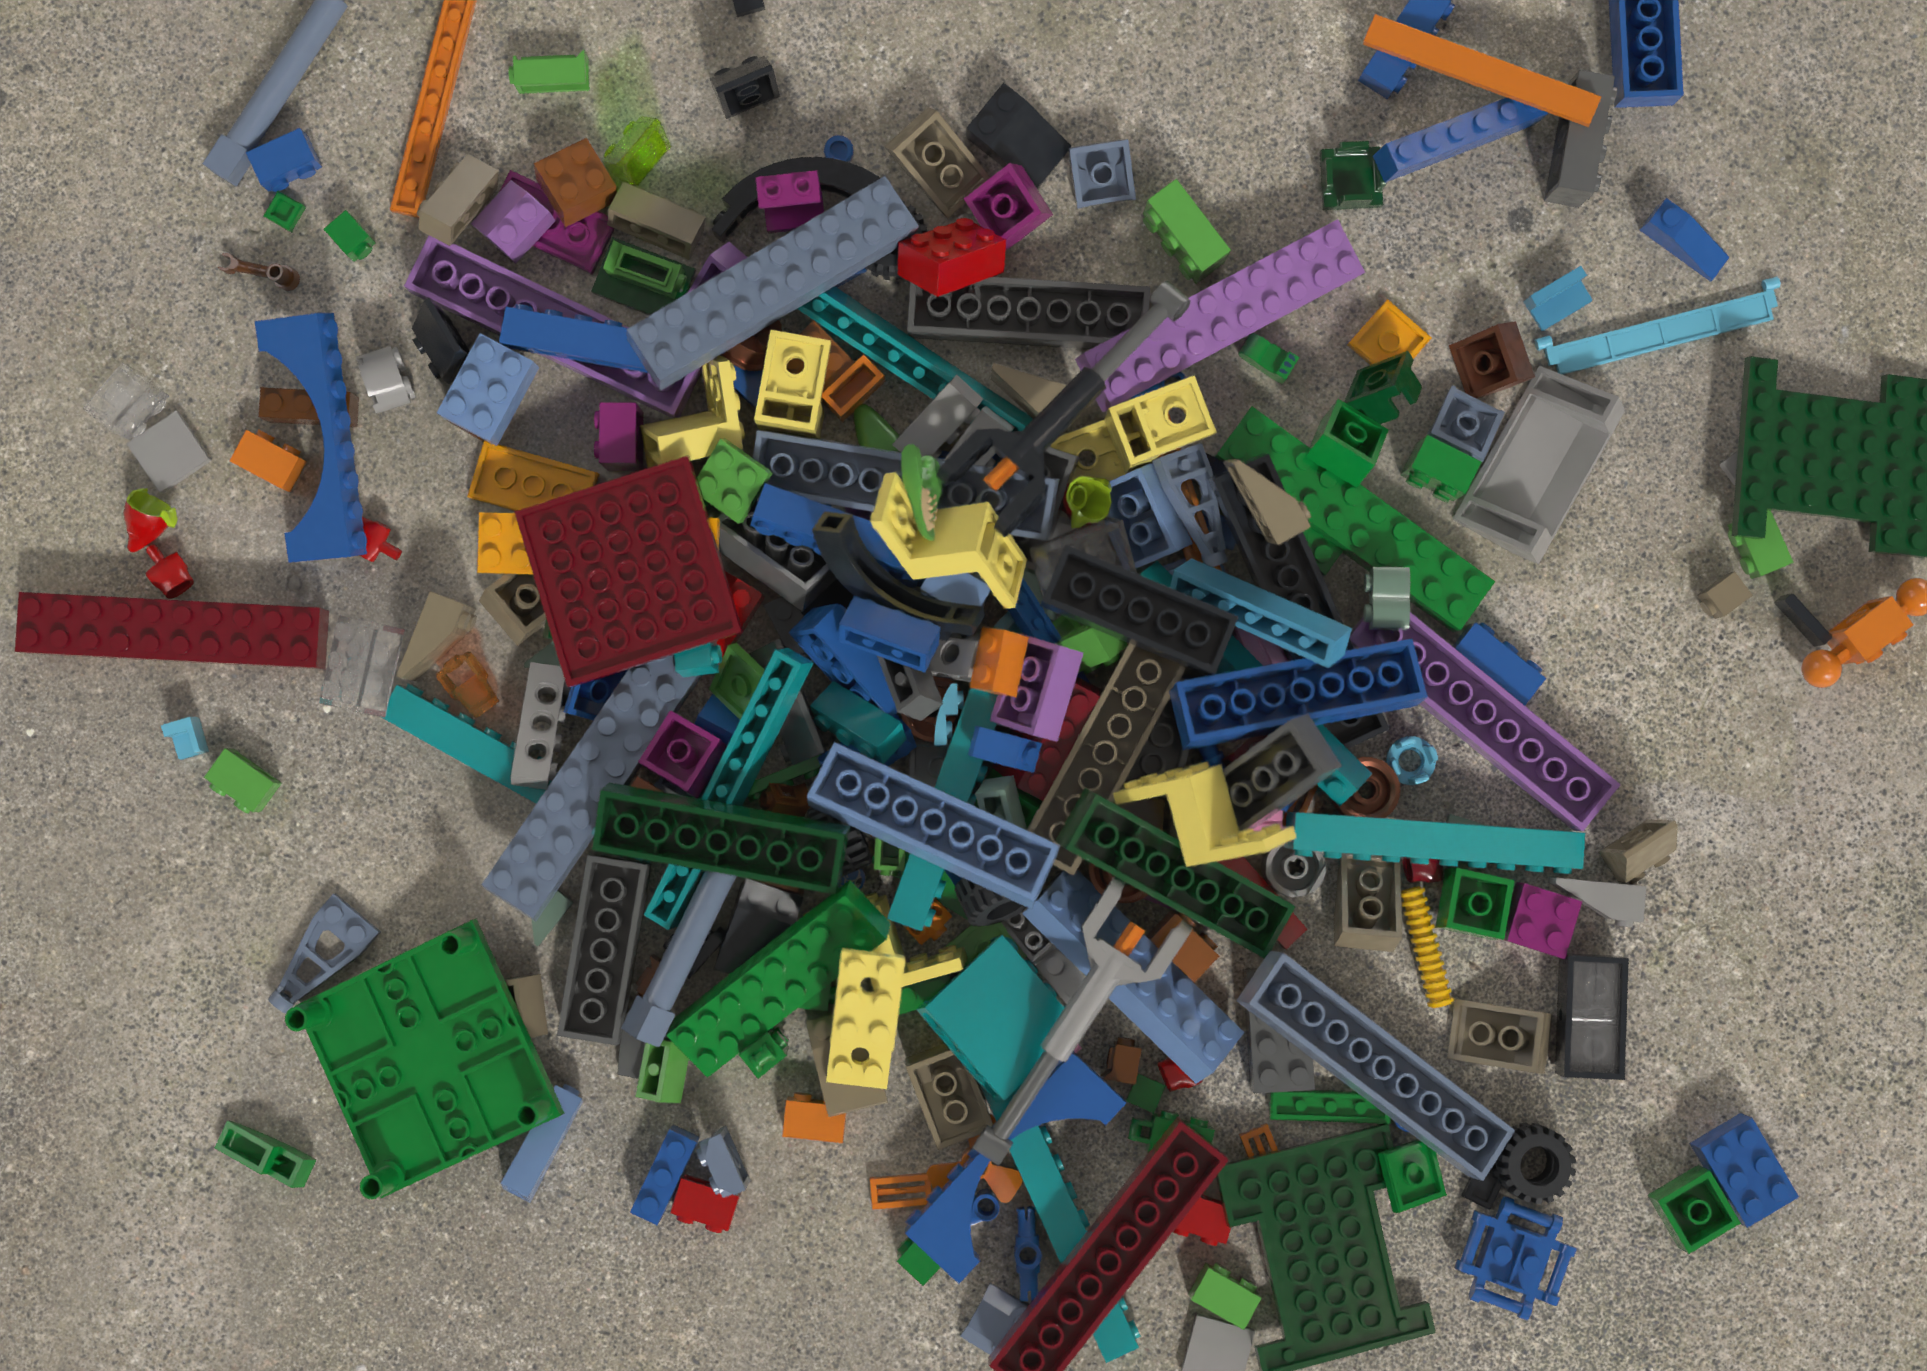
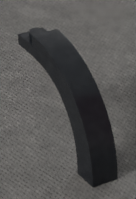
(833, 174)
(867, 579)

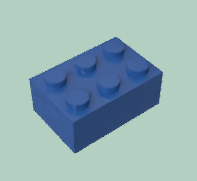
(1745, 1169)

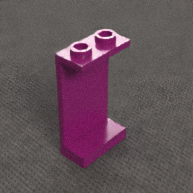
(789, 199)

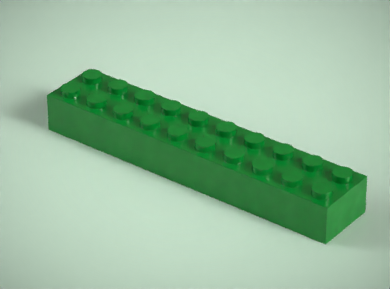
(1364, 524)

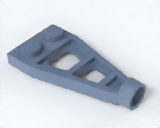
(1182, 466)
(345, 924)

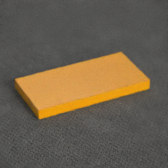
(523, 479)

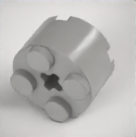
(384, 379)
(1292, 884)

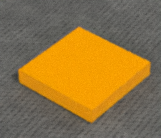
(1388, 335)

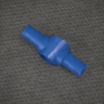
(1027, 1237)

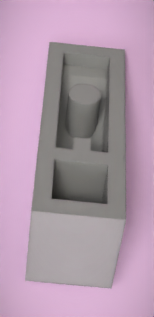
(1611, 900)

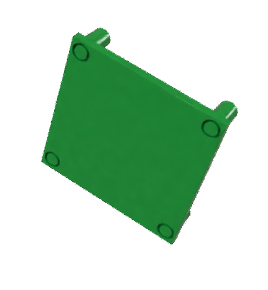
(428, 1059)

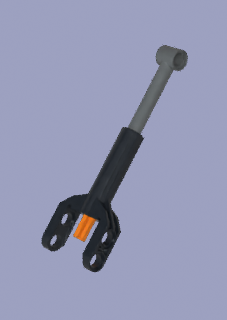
(1025, 449)

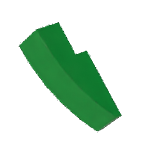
(265, 1154)

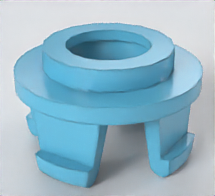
(1427, 755)

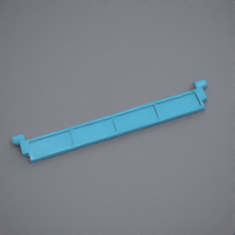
(1662, 332)

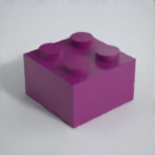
(1009, 204)
(619, 436)
(683, 754)
(1541, 920)

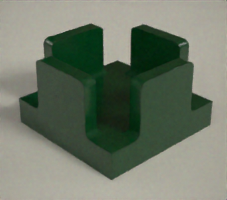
(1351, 177)
(1381, 381)

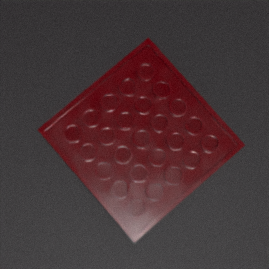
(628, 571)

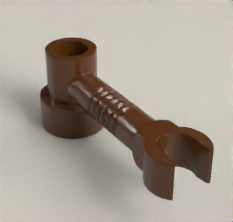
(282, 275)

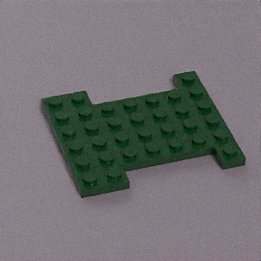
(1834, 458)
(1323, 1248)

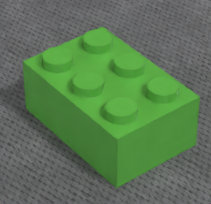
(1185, 232)

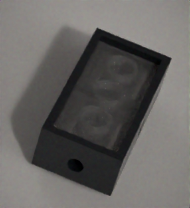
(1592, 1016)

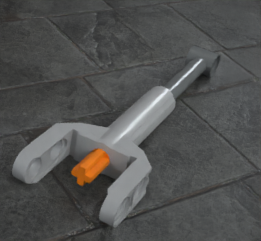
(1109, 969)

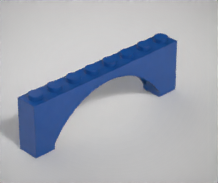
(312, 354)
(944, 1223)

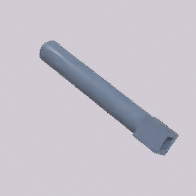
(229, 155)
(652, 1013)

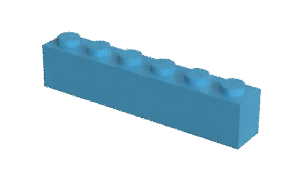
(1265, 613)

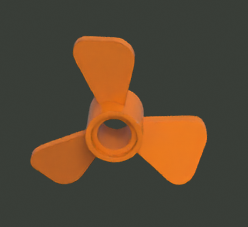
(1001, 1179)

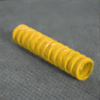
(1426, 947)

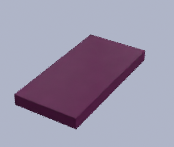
(576, 244)

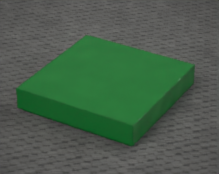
(1411, 1175)

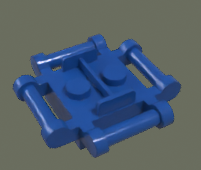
(1515, 1257)

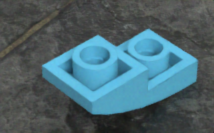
(952, 702)

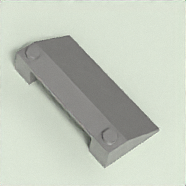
(1540, 463)

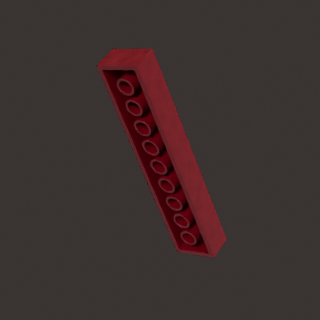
(172, 630)
(1111, 1253)

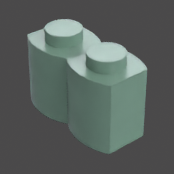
(1388, 598)

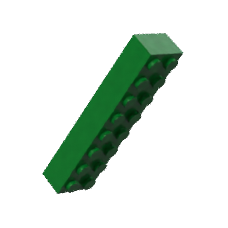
(777, 979)

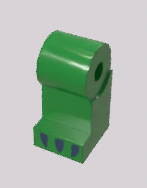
(1268, 357)

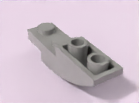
(1045, 956)

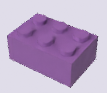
(1042, 692)

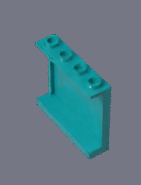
(995, 1017)

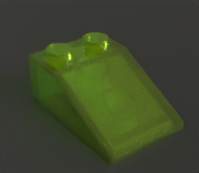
(637, 151)

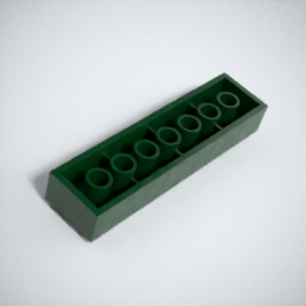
(720, 838)
(1156, 866)

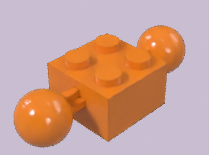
(1866, 633)

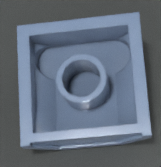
(1102, 173)
(1466, 424)
(724, 1163)
(993, 1318)

